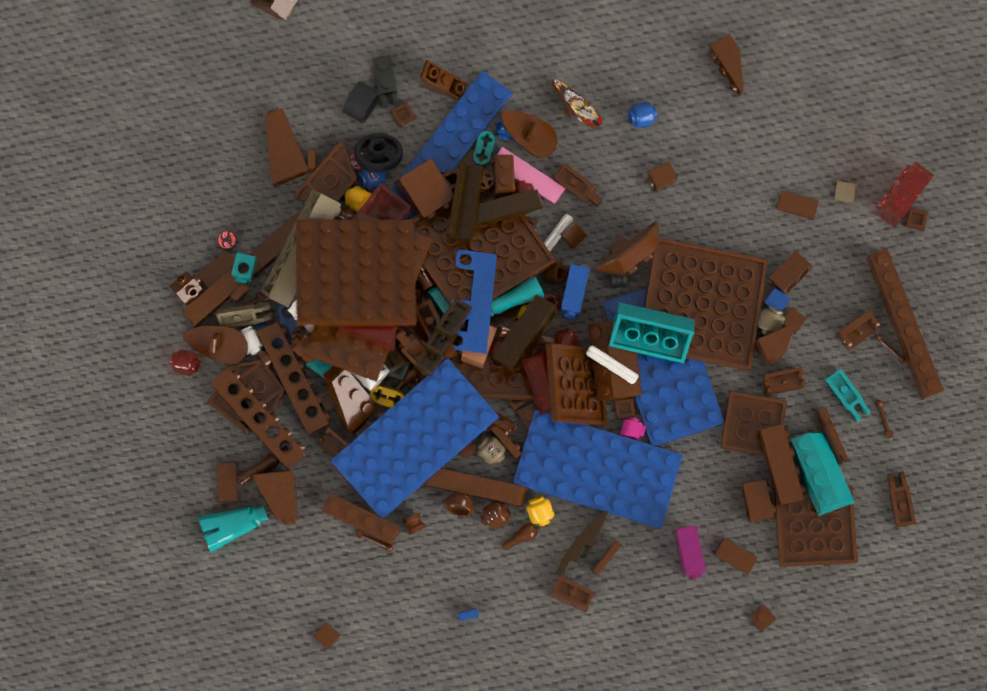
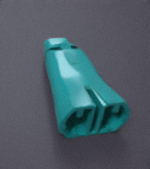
(521, 294)
(228, 525)

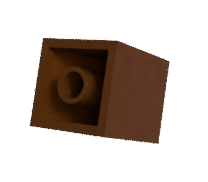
(425, 190)
(280, 494)

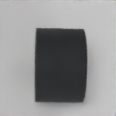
(361, 102)

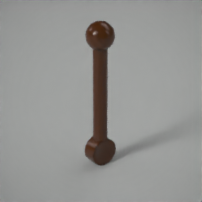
(901, 359)
(888, 434)
(359, 534)

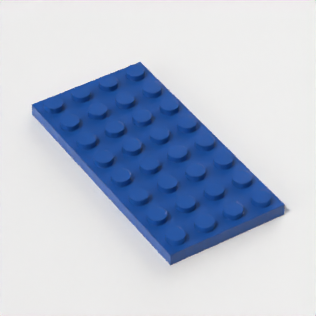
(675, 395)
(415, 438)
(598, 469)

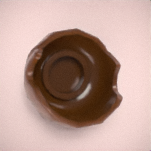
(459, 504)

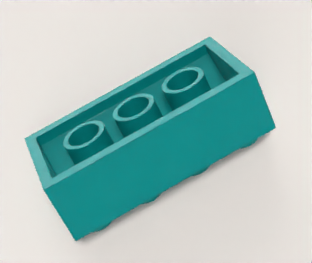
(651, 332)
(820, 473)

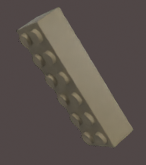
(282, 279)

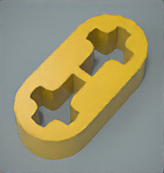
(386, 401)

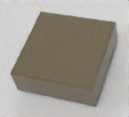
(844, 192)

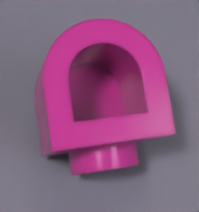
(632, 428)

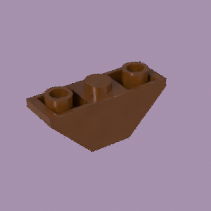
(441, 81)

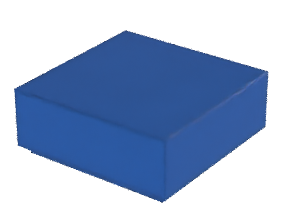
(777, 300)
(468, 614)

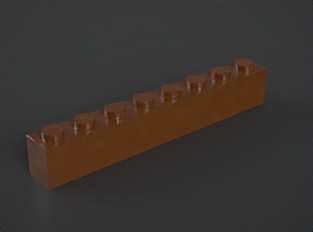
(904, 324)

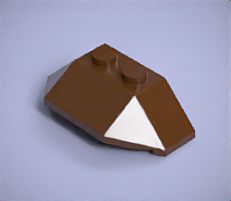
(631, 254)

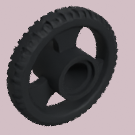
(379, 157)

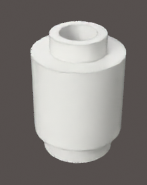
(253, 340)

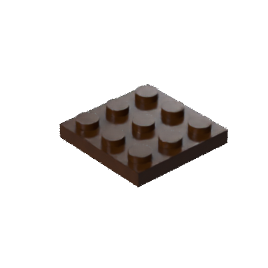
(746, 417)

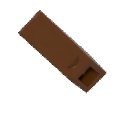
(728, 58)

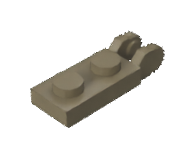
(244, 315)

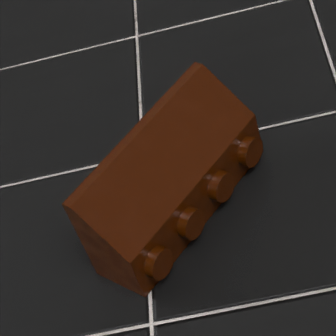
(608, 384)

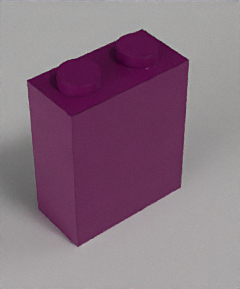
(689, 552)

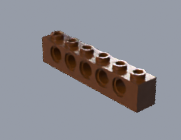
(222, 385)
(311, 424)

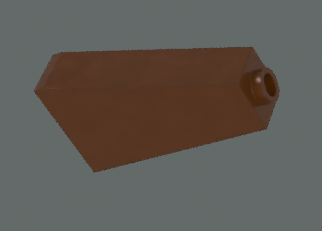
(284, 152)

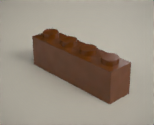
(781, 465)
(361, 519)

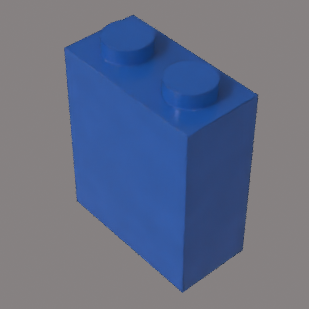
(574, 292)

